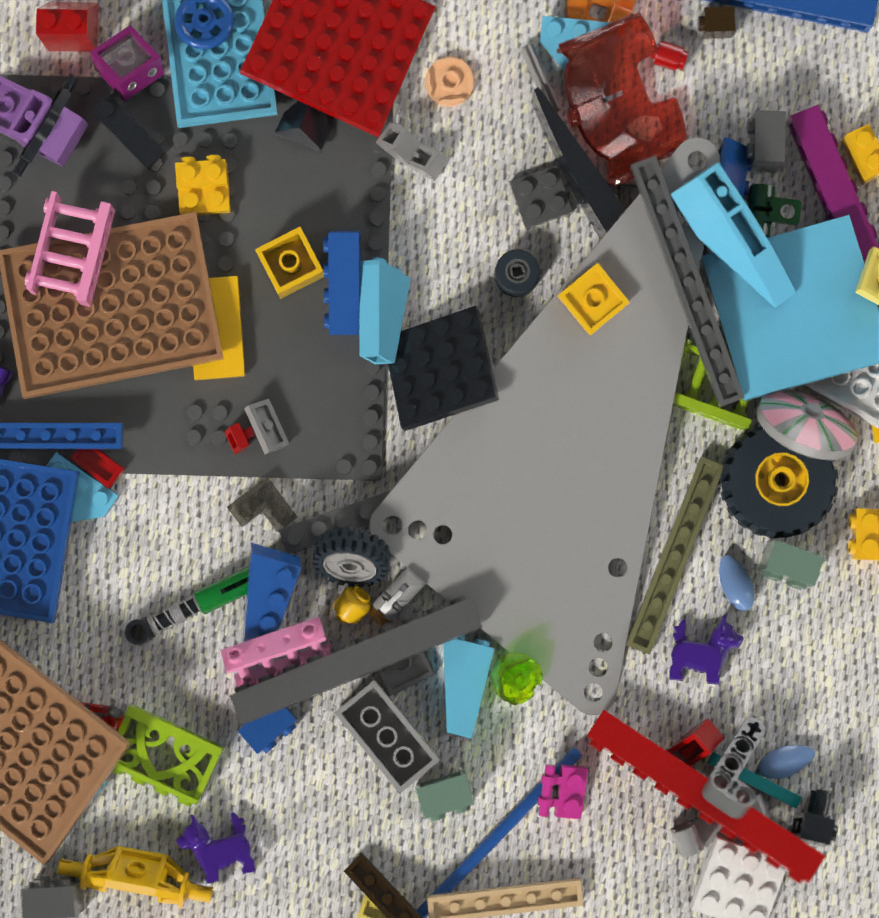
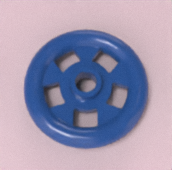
(207, 40)

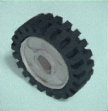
(351, 557)

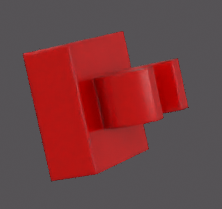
(239, 438)

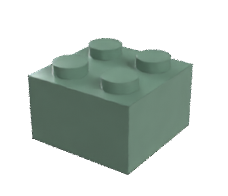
(791, 564)
(445, 795)

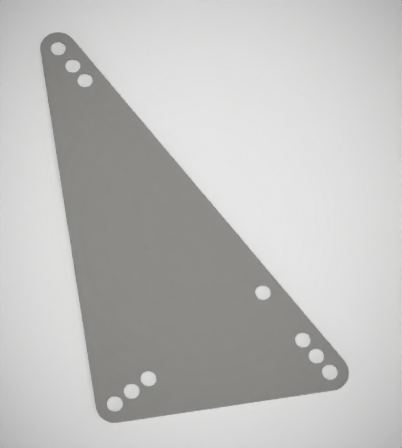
(559, 466)

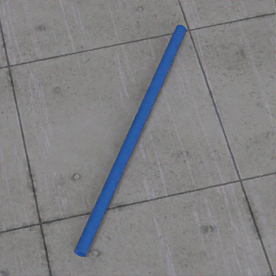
(496, 835)

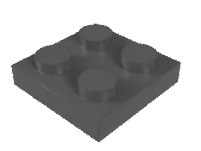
(540, 197)

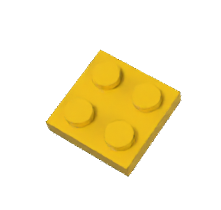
(593, 299)

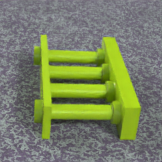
(712, 411)

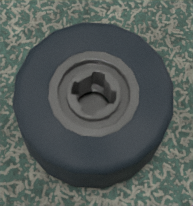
(514, 282)

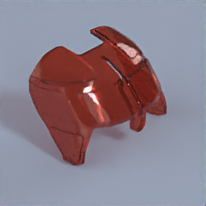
(631, 124)

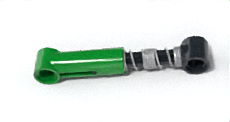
(204, 601)

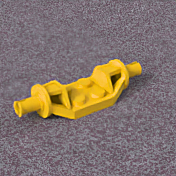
(138, 873)

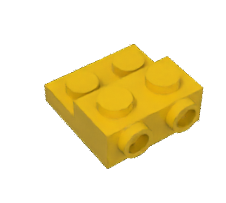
(203, 185)
(865, 534)

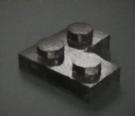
(263, 499)

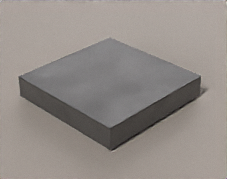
(406, 673)

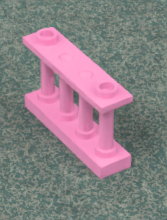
(89, 265)
(273, 645)

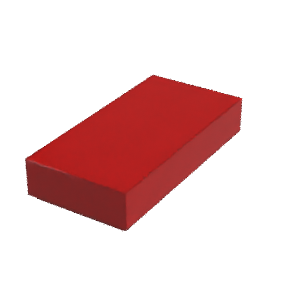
(98, 465)

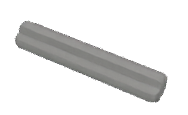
(539, 75)

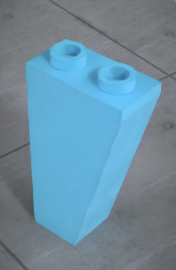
(381, 310)
(465, 679)

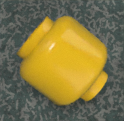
(352, 605)

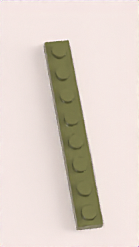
(674, 555)

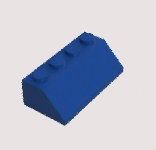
(735, 164)

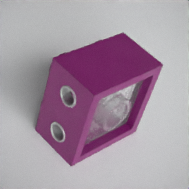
(127, 63)

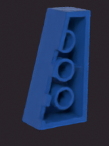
(344, 282)
(269, 589)

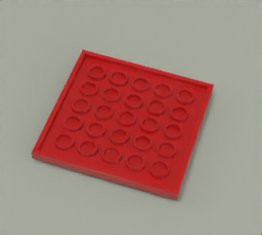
(339, 54)

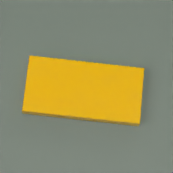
(228, 314)

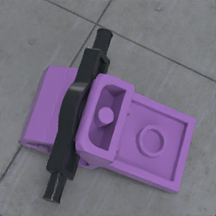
(39, 122)

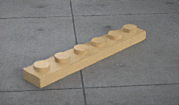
(506, 899)

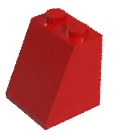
(68, 26)

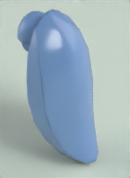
(736, 583)
(785, 761)

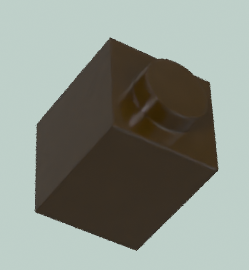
(717, 22)

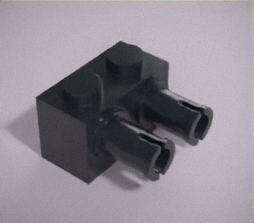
(816, 825)

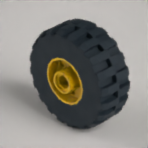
(763, 505)

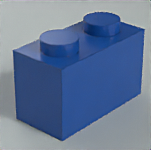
(263, 731)

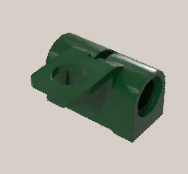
(767, 207)

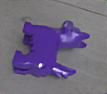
(703, 656)
(220, 852)

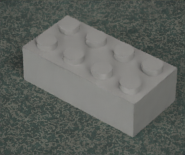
(387, 736)

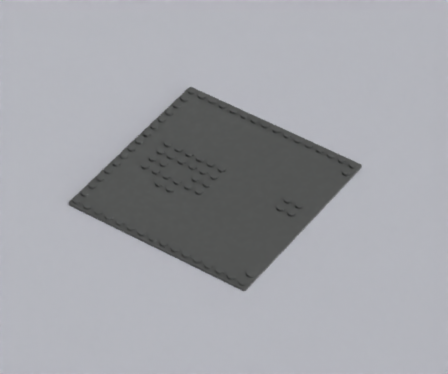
(315, 380)

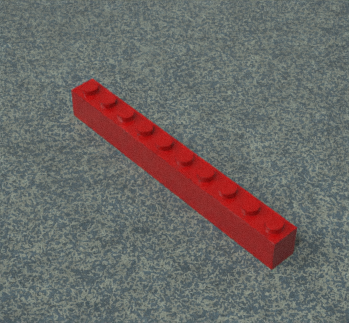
(686, 784)

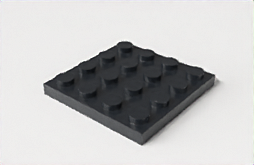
(442, 369)

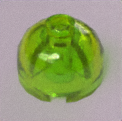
(513, 679)

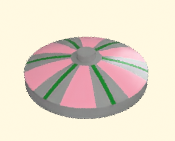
(807, 425)

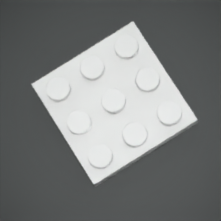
(736, 883)

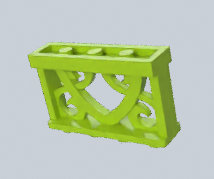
(198, 746)

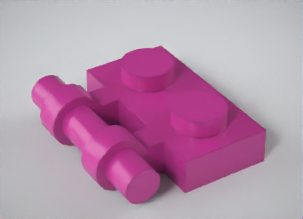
(569, 793)

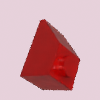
(697, 743)

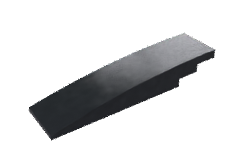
(584, 179)

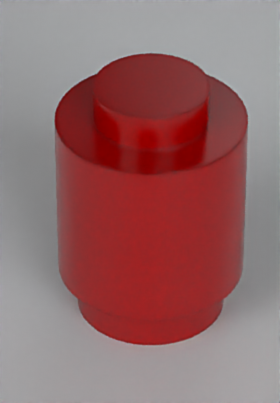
(670, 56)

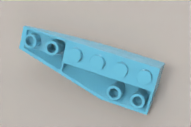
(732, 232)

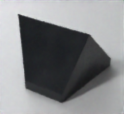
(304, 126)

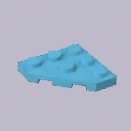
(558, 30)
(92, 497)

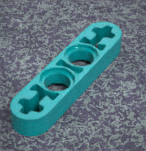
(763, 784)

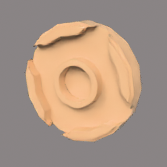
(453, 89)

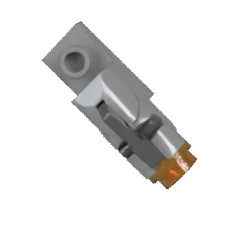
(396, 597)

